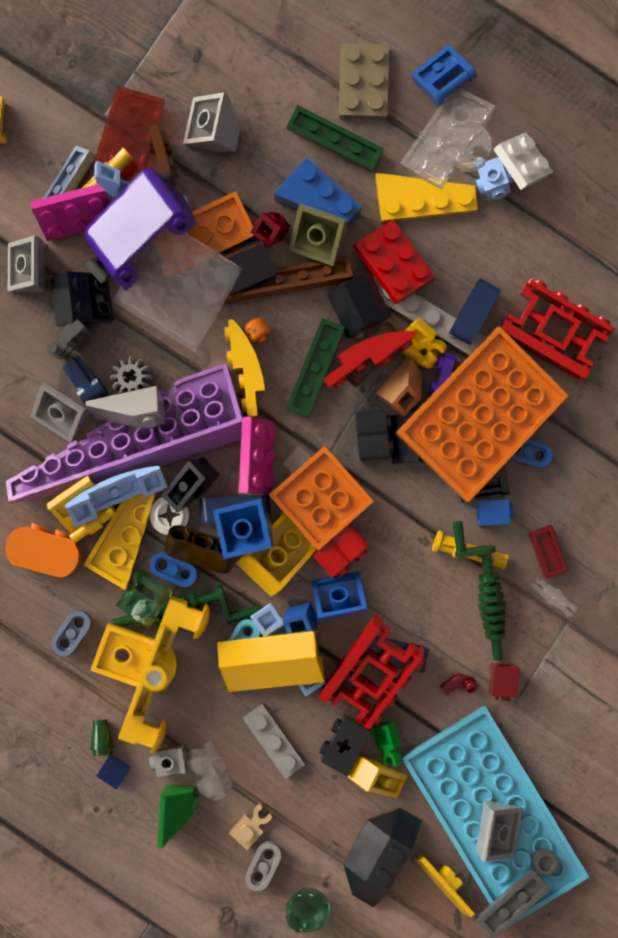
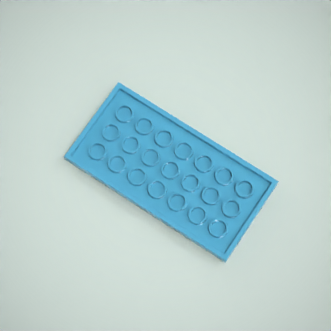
(477, 764)

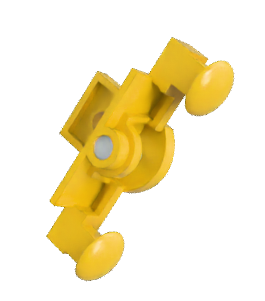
(149, 666)

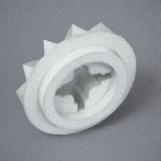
(161, 524)

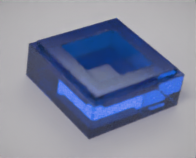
(113, 771)

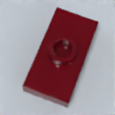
(548, 551)

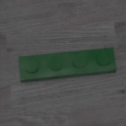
(334, 138)
(315, 367)

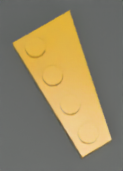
(414, 198)
(120, 541)

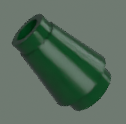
(101, 738)

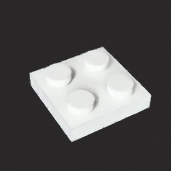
(523, 160)

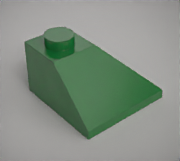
(175, 809)

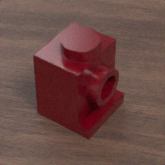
(274, 224)

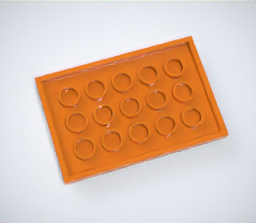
(482, 414)

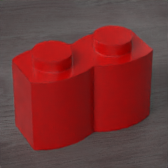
(341, 551)

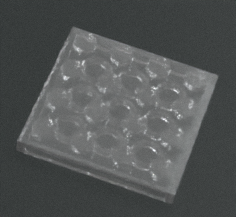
(179, 287)

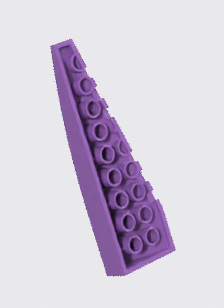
(199, 416)

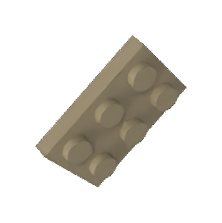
(363, 81)

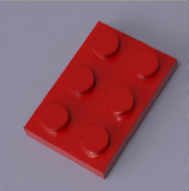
(394, 262)

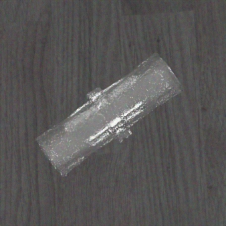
(554, 597)

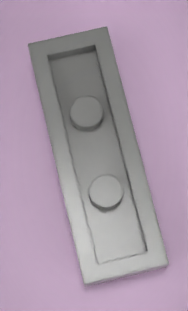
(274, 740)

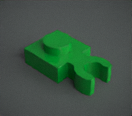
(388, 741)

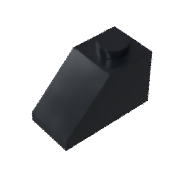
(190, 483)

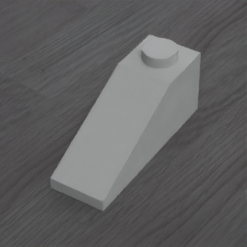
(136, 408)

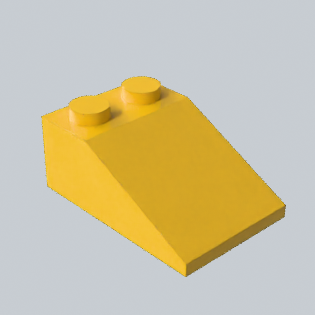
(277, 565)

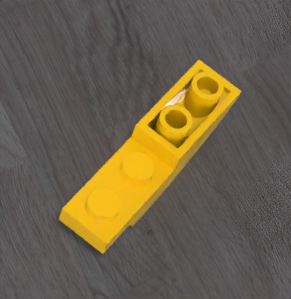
(244, 359)

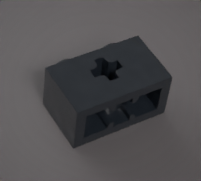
(344, 759)

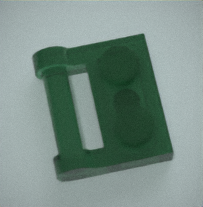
(140, 606)

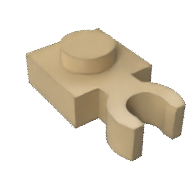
(248, 828)

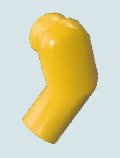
(423, 361)

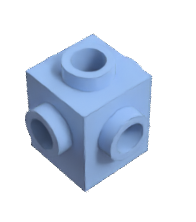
(494, 180)

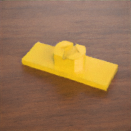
(447, 882)

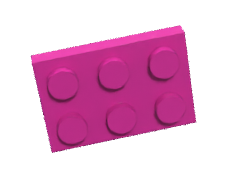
(69, 211)
(257, 456)

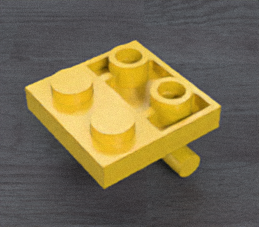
(58, 509)

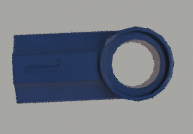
(87, 384)

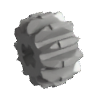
(127, 369)

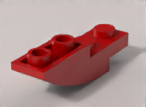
(376, 350)

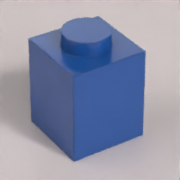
(494, 512)
(300, 619)

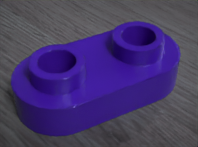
(445, 366)

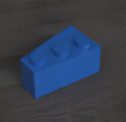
(315, 189)

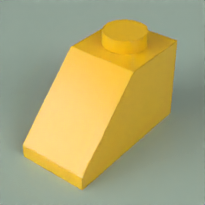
(377, 777)

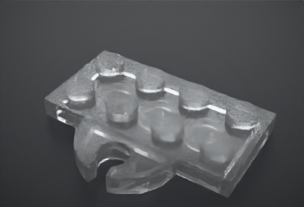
(451, 138)

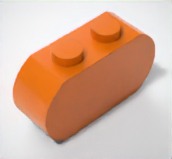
(44, 550)

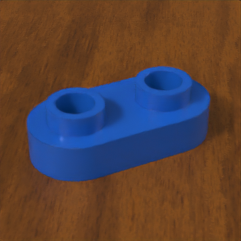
(527, 451)
(173, 570)

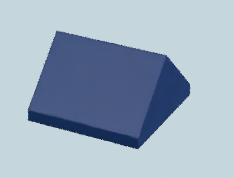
(244, 528)
(339, 596)

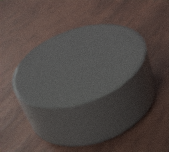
(545, 861)

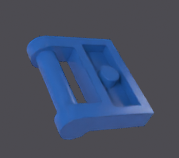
(438, 70)

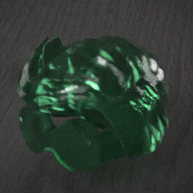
(307, 910)

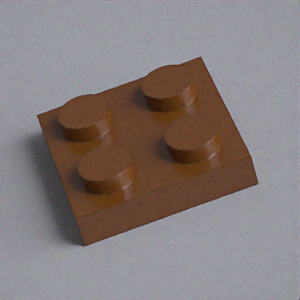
(162, 149)

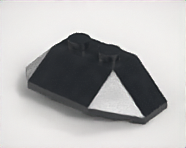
(380, 854)

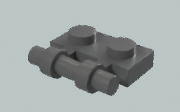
(73, 337)

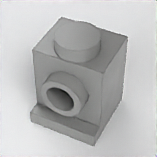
(175, 754)

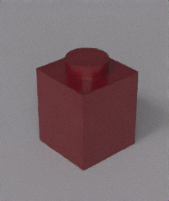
(503, 681)

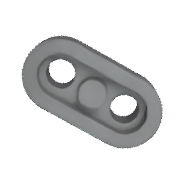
(264, 865)

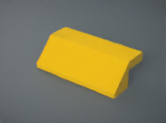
(270, 661)

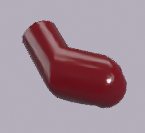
(461, 682)

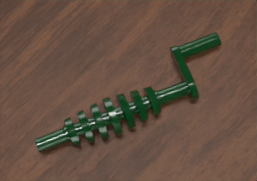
(491, 598)
(196, 602)

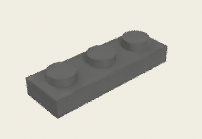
(512, 903)

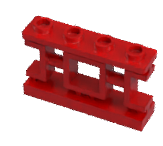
(567, 312)
(356, 662)

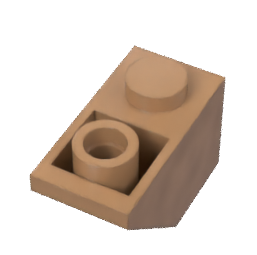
(402, 388)

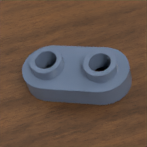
(71, 632)

